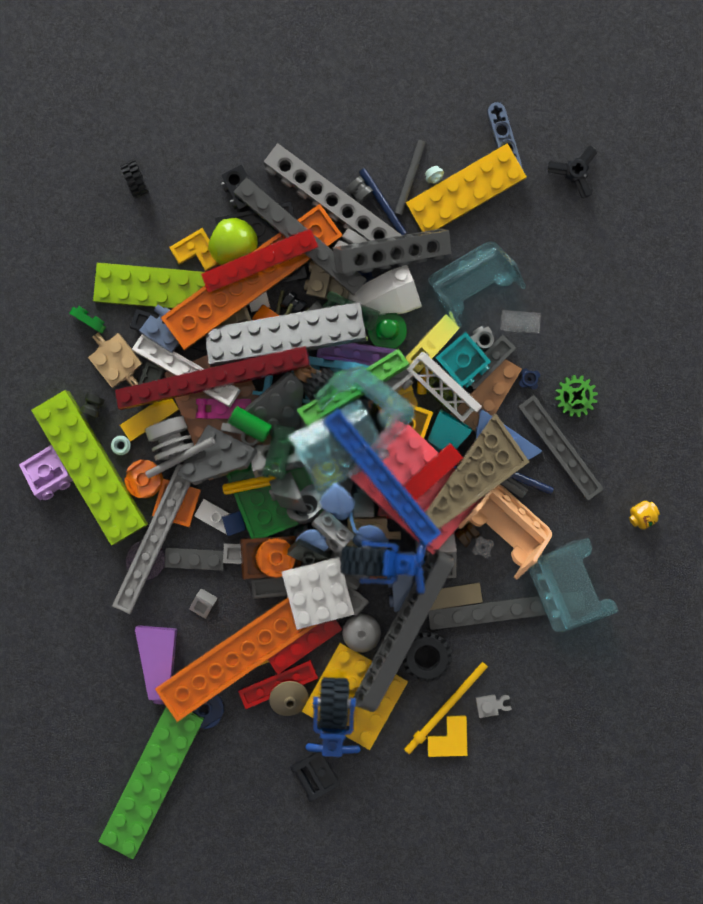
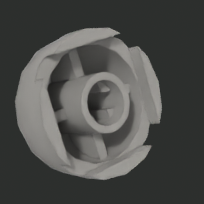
(361, 633)

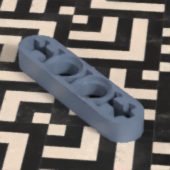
(508, 137)

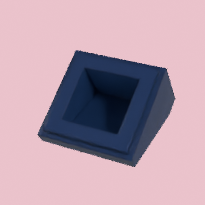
(233, 523)

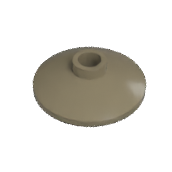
(287, 692)

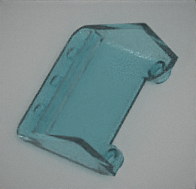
(567, 587)

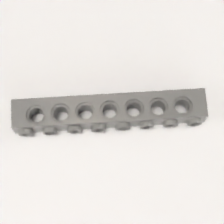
(281, 156)

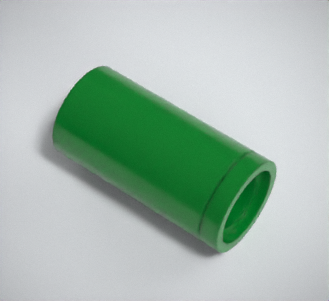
(249, 424)

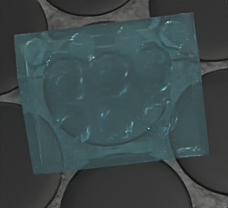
(322, 453)

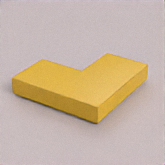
(194, 245)
(454, 743)

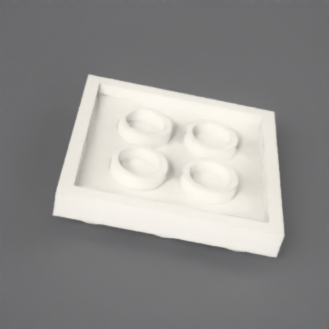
(317, 593)

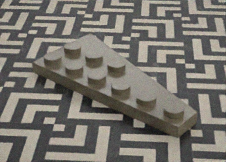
(485, 466)

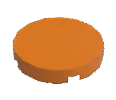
(138, 483)
(273, 557)

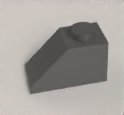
(287, 493)
(363, 505)

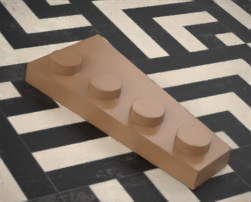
(491, 392)

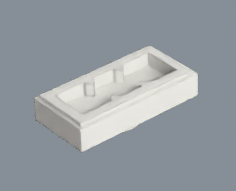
(211, 515)

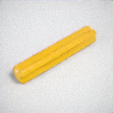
(247, 484)

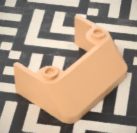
(514, 524)

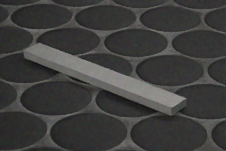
(152, 543)

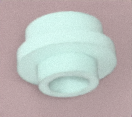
(434, 174)
(114, 445)

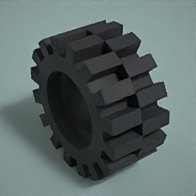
(134, 179)
(316, 382)

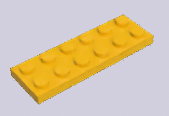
(466, 189)

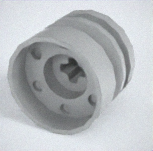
(169, 438)

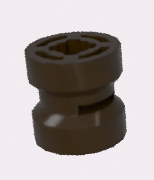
(465, 535)

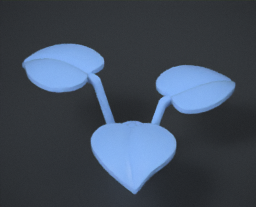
(341, 504)

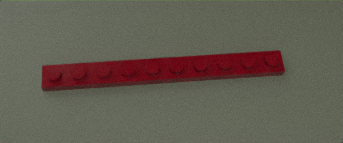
(212, 378)

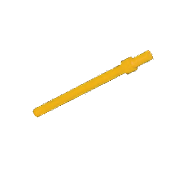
(420, 736)

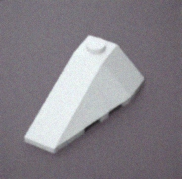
(389, 292)

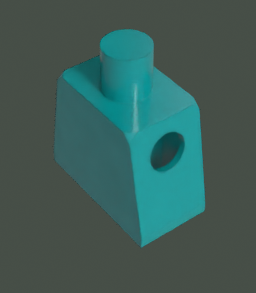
(448, 430)

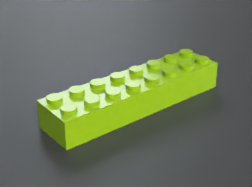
(89, 467)

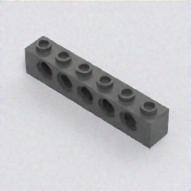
(345, 254)

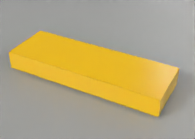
(147, 417)

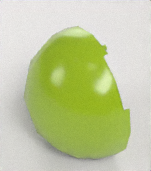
(232, 240)

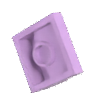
(45, 473)

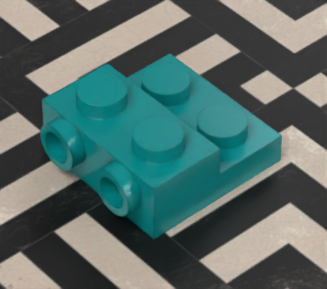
(464, 360)

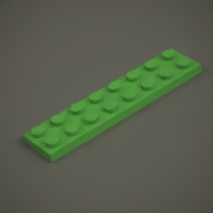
(150, 782)

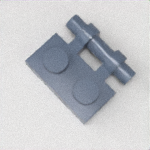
(158, 332)

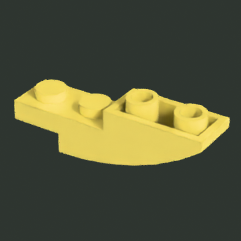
(433, 341)

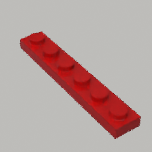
(259, 260)

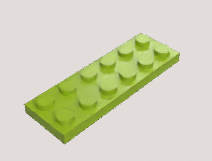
(144, 285)

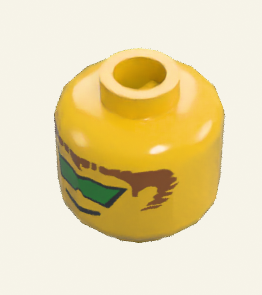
(644, 514)

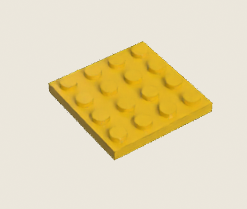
(353, 666)

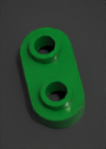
(81, 314)

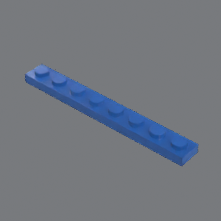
(381, 477)

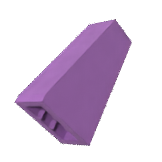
(157, 656)

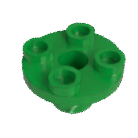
(388, 331)

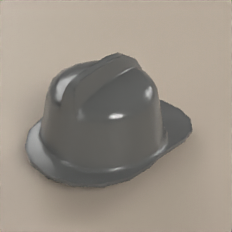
(312, 501)

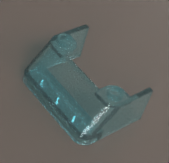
(472, 274)
(395, 411)

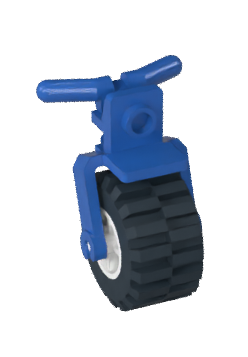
(382, 563)
(333, 718)

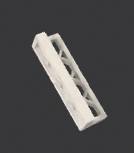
(448, 381)

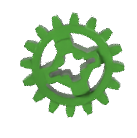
(568, 390)

